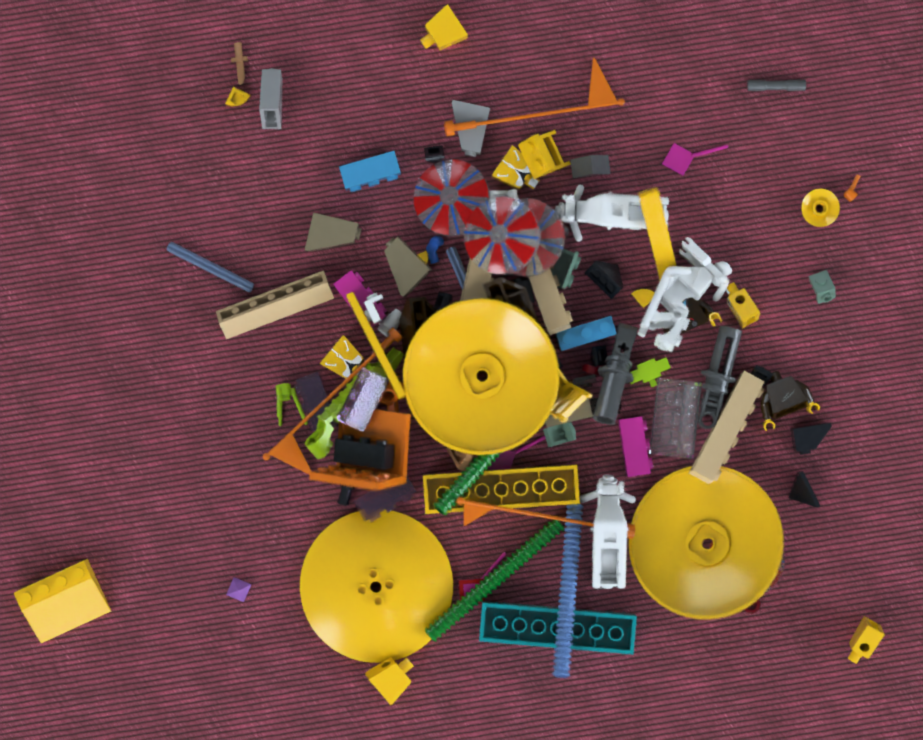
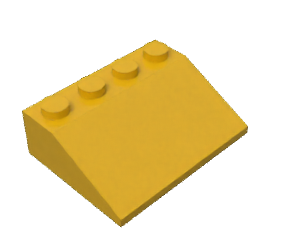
(62, 601)

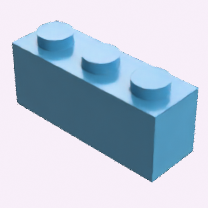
(370, 171)
(585, 333)

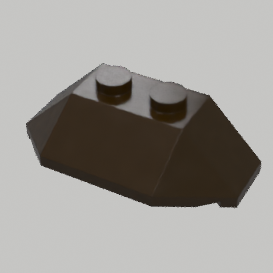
(511, 293)
(413, 316)

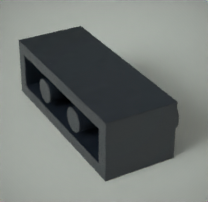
(364, 452)

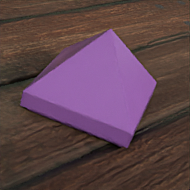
(238, 589)

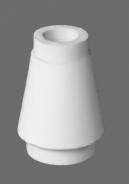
(390, 321)

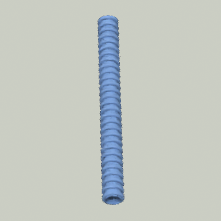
(567, 592)

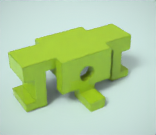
(649, 371)

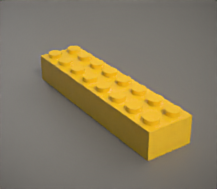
(510, 487)

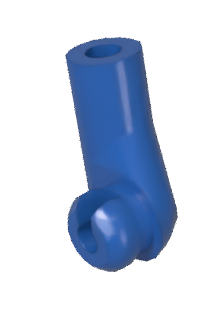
(432, 248)

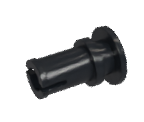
(345, 495)

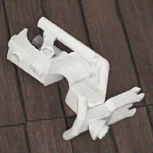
(604, 210)
(677, 285)
(609, 533)

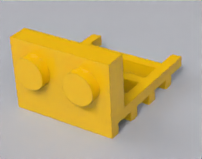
(538, 156)
(568, 399)

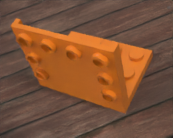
(383, 425)

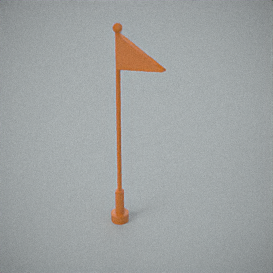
(599, 96)
(288, 449)
(474, 510)

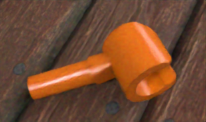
(850, 194)

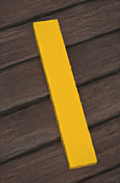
(657, 230)
(375, 345)

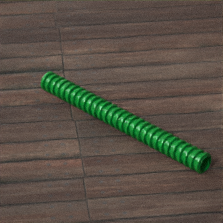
(464, 482)
(494, 579)

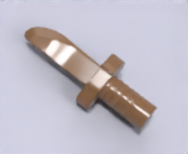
(239, 59)

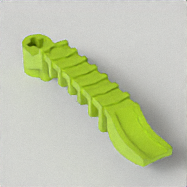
(319, 442)

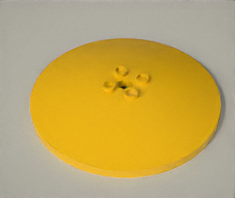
(444, 383)
(670, 538)
(388, 551)

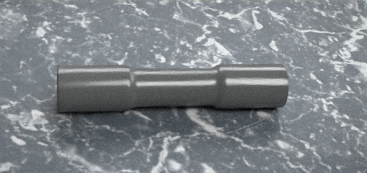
(763, 85)

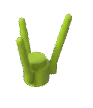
(283, 393)

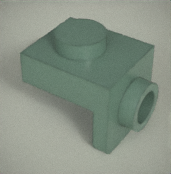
(822, 286)
(560, 434)

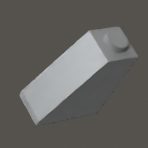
(271, 99)
(470, 139)

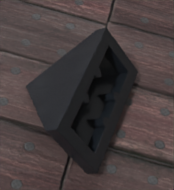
(606, 277)
(802, 491)

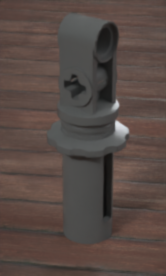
(615, 375)
(716, 383)

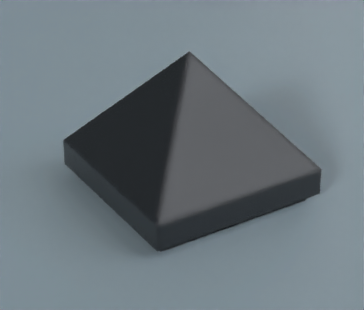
(434, 154)
(443, 300)
(598, 355)
(762, 373)

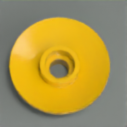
(829, 204)

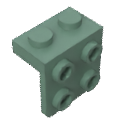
(564, 268)

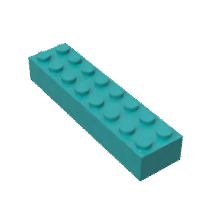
(538, 624)

